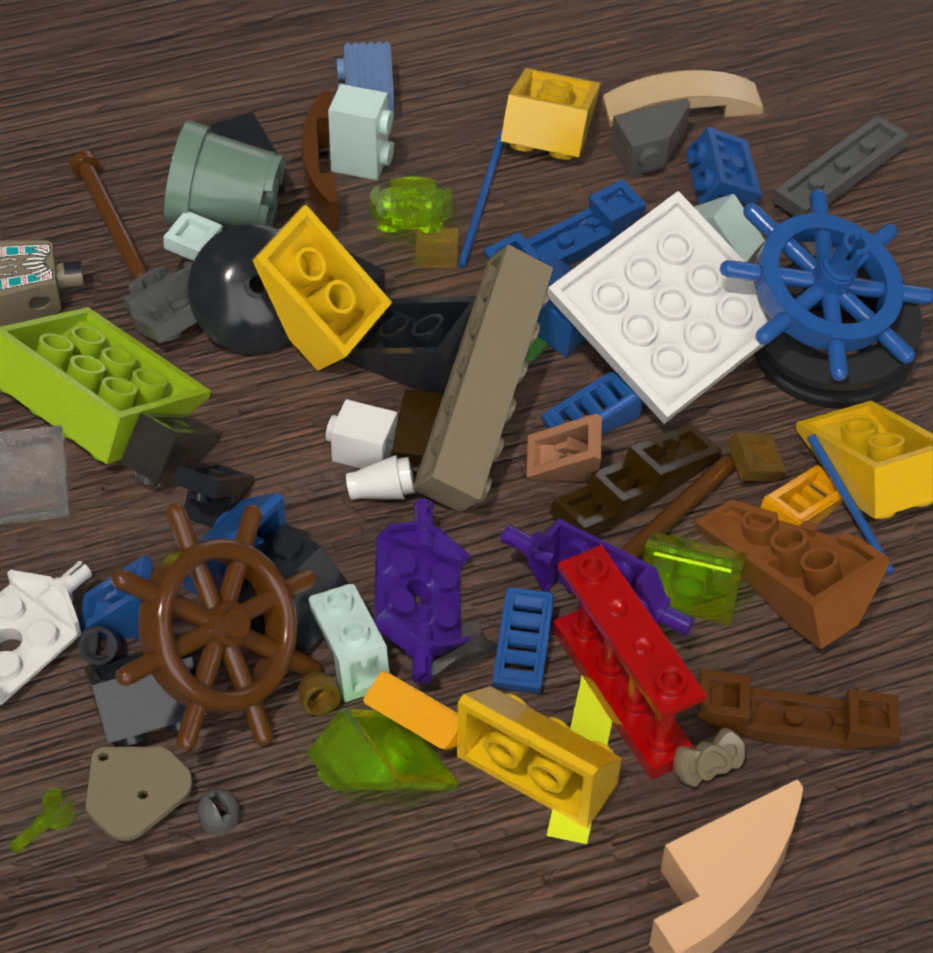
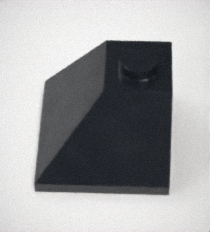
(291, 554)

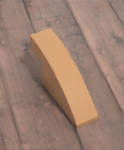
(724, 872)

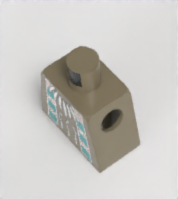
(33, 280)

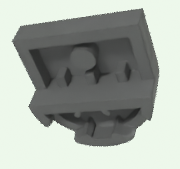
(160, 303)

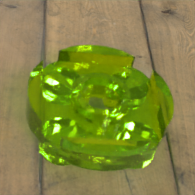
(411, 204)

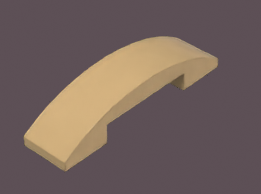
(701, 88)

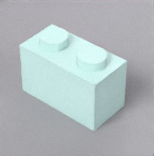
(360, 132)

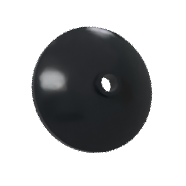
(222, 294)

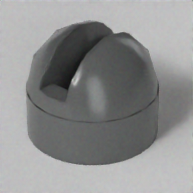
(209, 816)

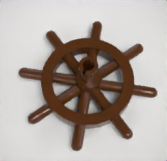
(216, 625)

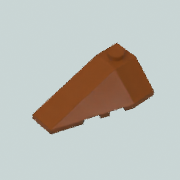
(805, 575)

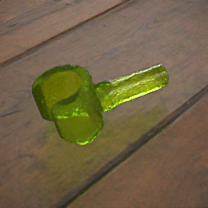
(50, 818)

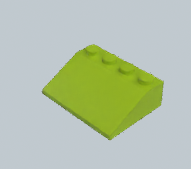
(91, 379)

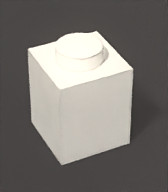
(361, 434)

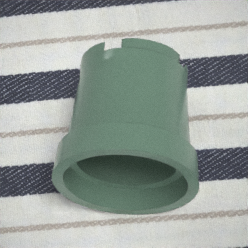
(222, 179)

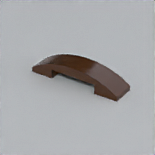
(319, 187)
(799, 719)

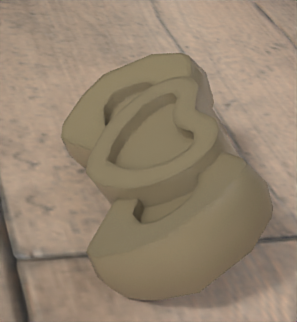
(709, 758)

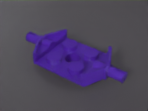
(564, 541)
(429, 564)

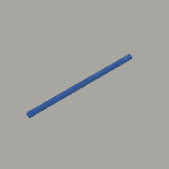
(481, 202)

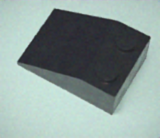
(415, 341)

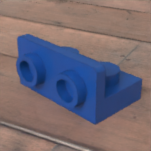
(722, 167)

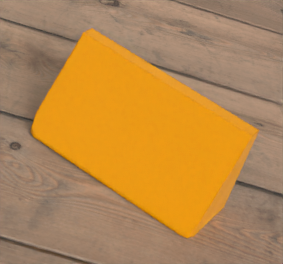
(413, 710)

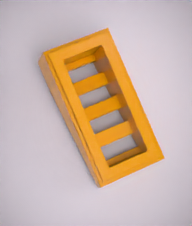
(794, 498)

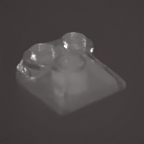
(33, 475)

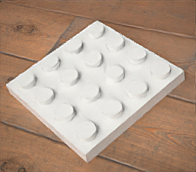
(663, 307)

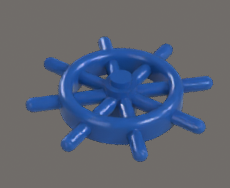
(828, 283)

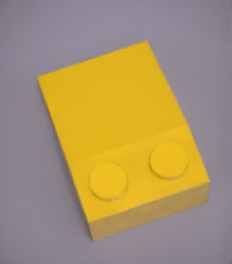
(549, 113)
(318, 289)
(877, 456)

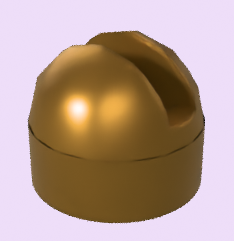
(318, 693)

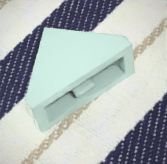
(728, 220)

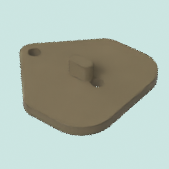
(119, 784)

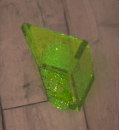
(697, 575)

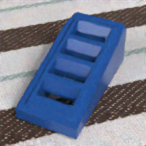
(616, 395)
(528, 611)

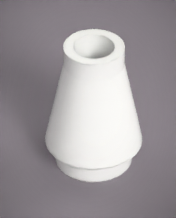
(383, 480)

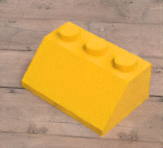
(536, 754)

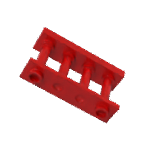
(626, 660)

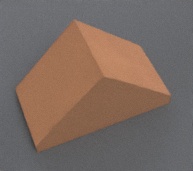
(566, 451)

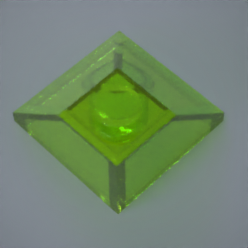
(376, 754)

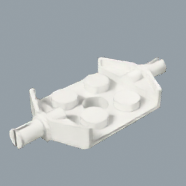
(42, 618)

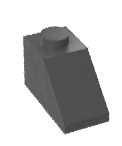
(649, 136)

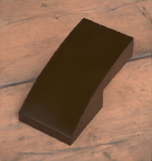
(415, 424)

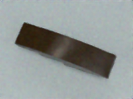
(644, 477)

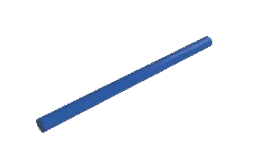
(846, 496)

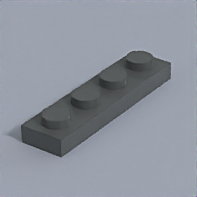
(842, 165)

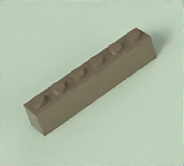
(484, 380)

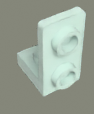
(352, 638)

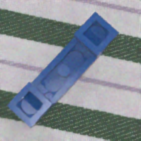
(581, 235)

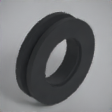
(871, 374)

